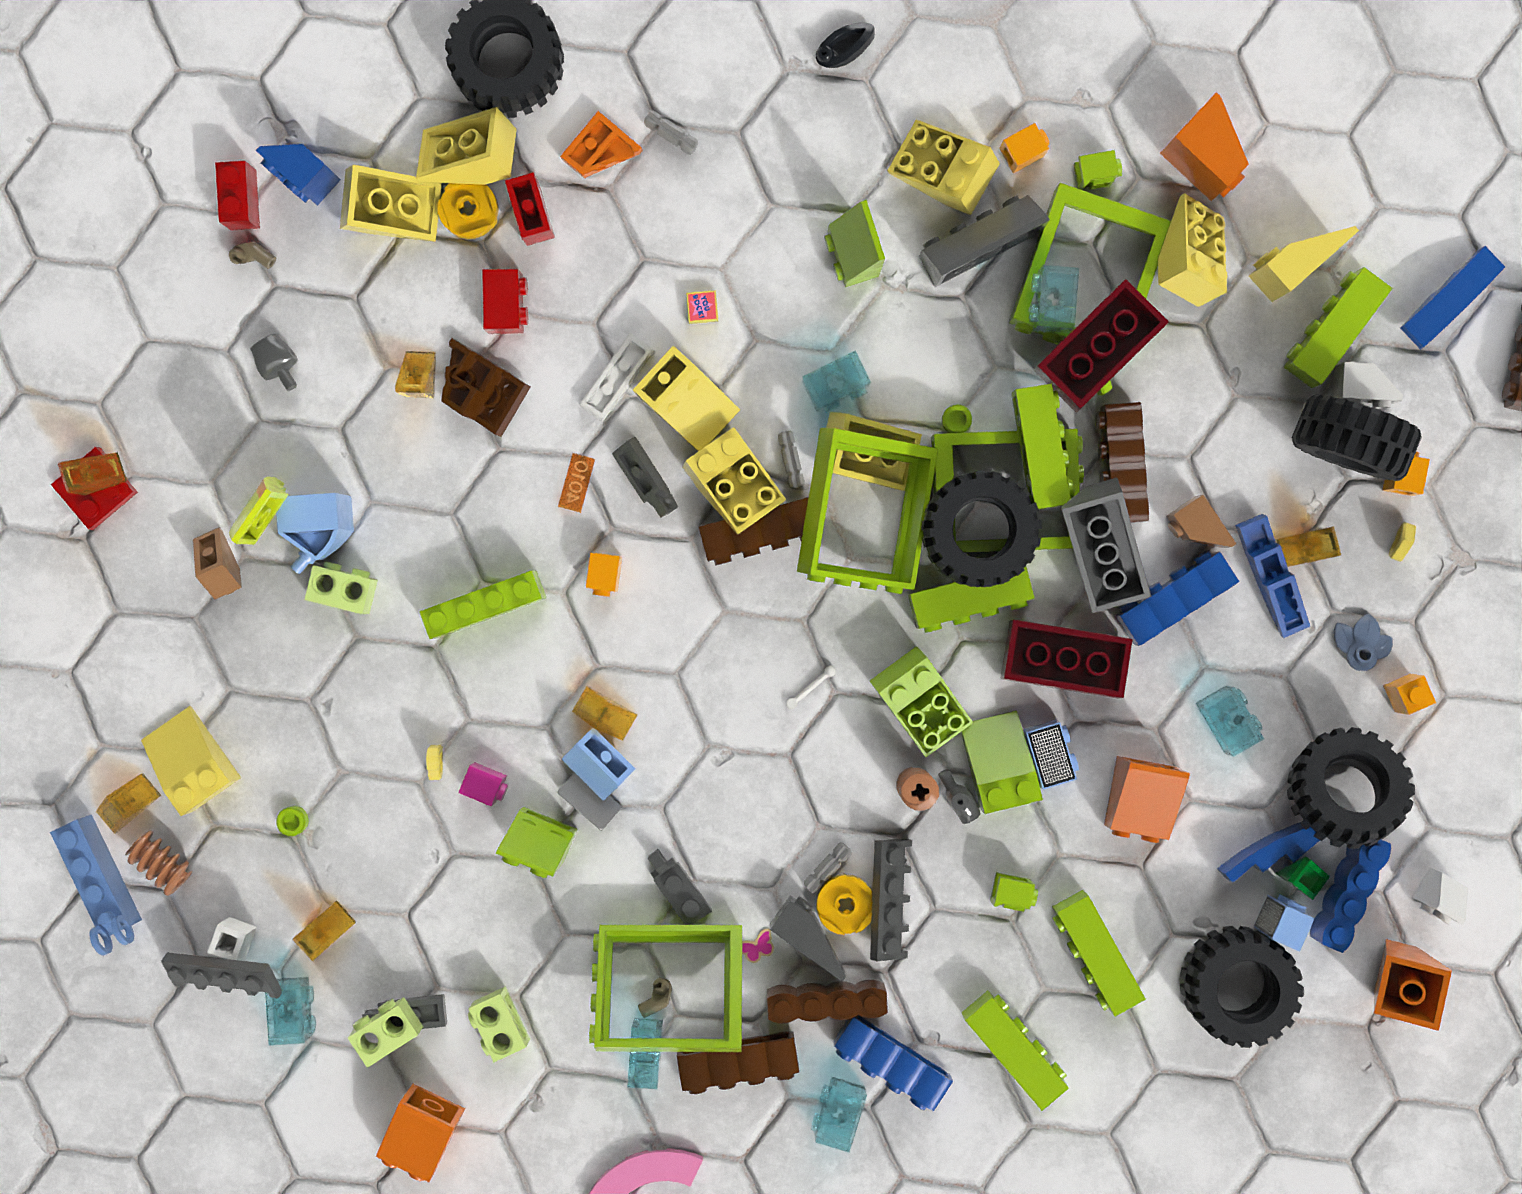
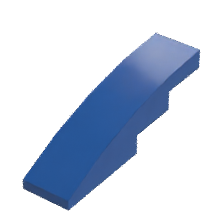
(1452, 297)
(1272, 575)
(1287, 843)

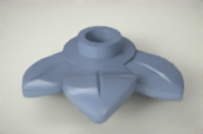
(1364, 638)

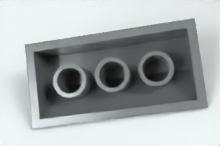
(983, 239)
(1105, 546)

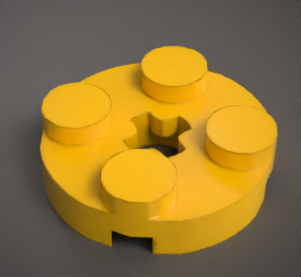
(462, 225)
(828, 906)

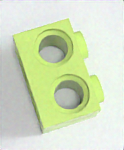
(340, 594)
(506, 1022)
(388, 1035)

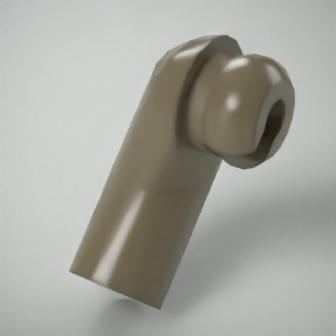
(251, 252)
(659, 1000)

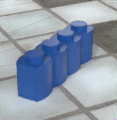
(1177, 598)
(1347, 898)
(893, 1061)

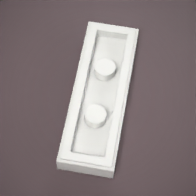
(616, 377)

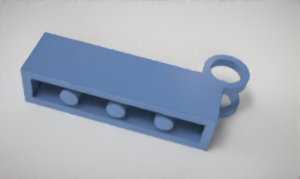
(97, 882)

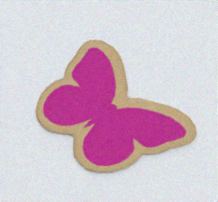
(760, 947)

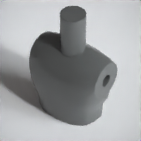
(274, 359)
(959, 798)

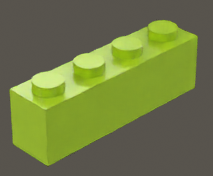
(1337, 327)
(1041, 445)
(958, 601)
(482, 604)
(1098, 953)
(1014, 1049)

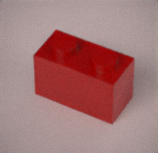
(237, 195)
(529, 209)
(504, 301)

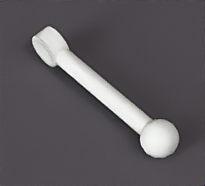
(792, 702)

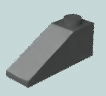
(802, 930)

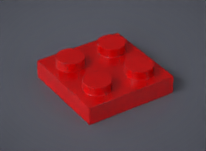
(97, 506)

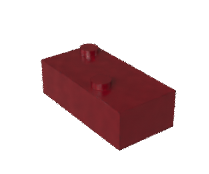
(1101, 345)
(1066, 659)

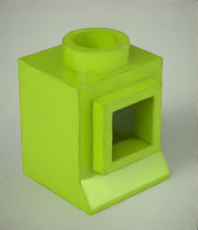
(1097, 170)
(1013, 892)

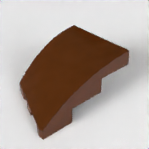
(481, 389)

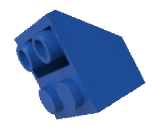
(299, 171)

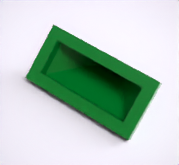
(1304, 876)

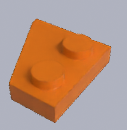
(599, 147)

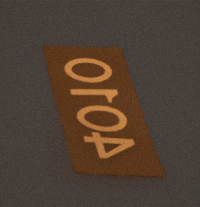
(576, 482)

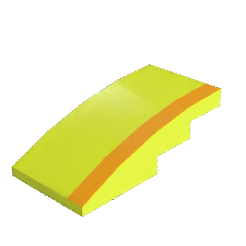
(258, 511)

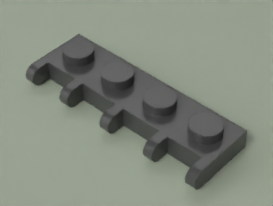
(888, 900)
(222, 973)

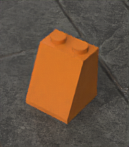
(1209, 151)
(1144, 799)
(1411, 986)
(419, 1133)

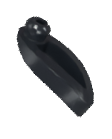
(845, 45)

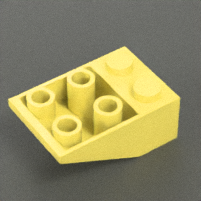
(945, 166)
(1194, 253)
(686, 399)
(733, 481)

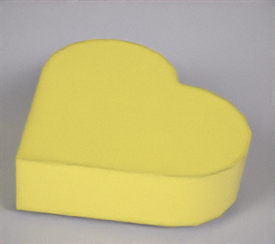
(1403, 541)
(434, 762)

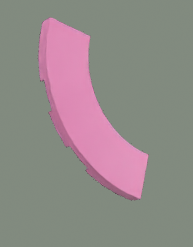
(649, 1167)

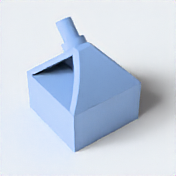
(315, 525)

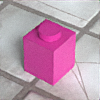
(483, 784)

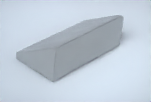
(588, 803)

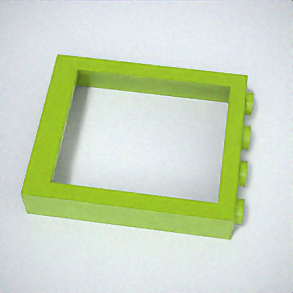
(1099, 207)
(944, 473)
(916, 497)
(602, 974)

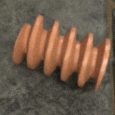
(927, 793)
(158, 863)

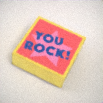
(702, 307)

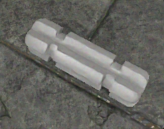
(671, 132)
(791, 459)
(827, 867)

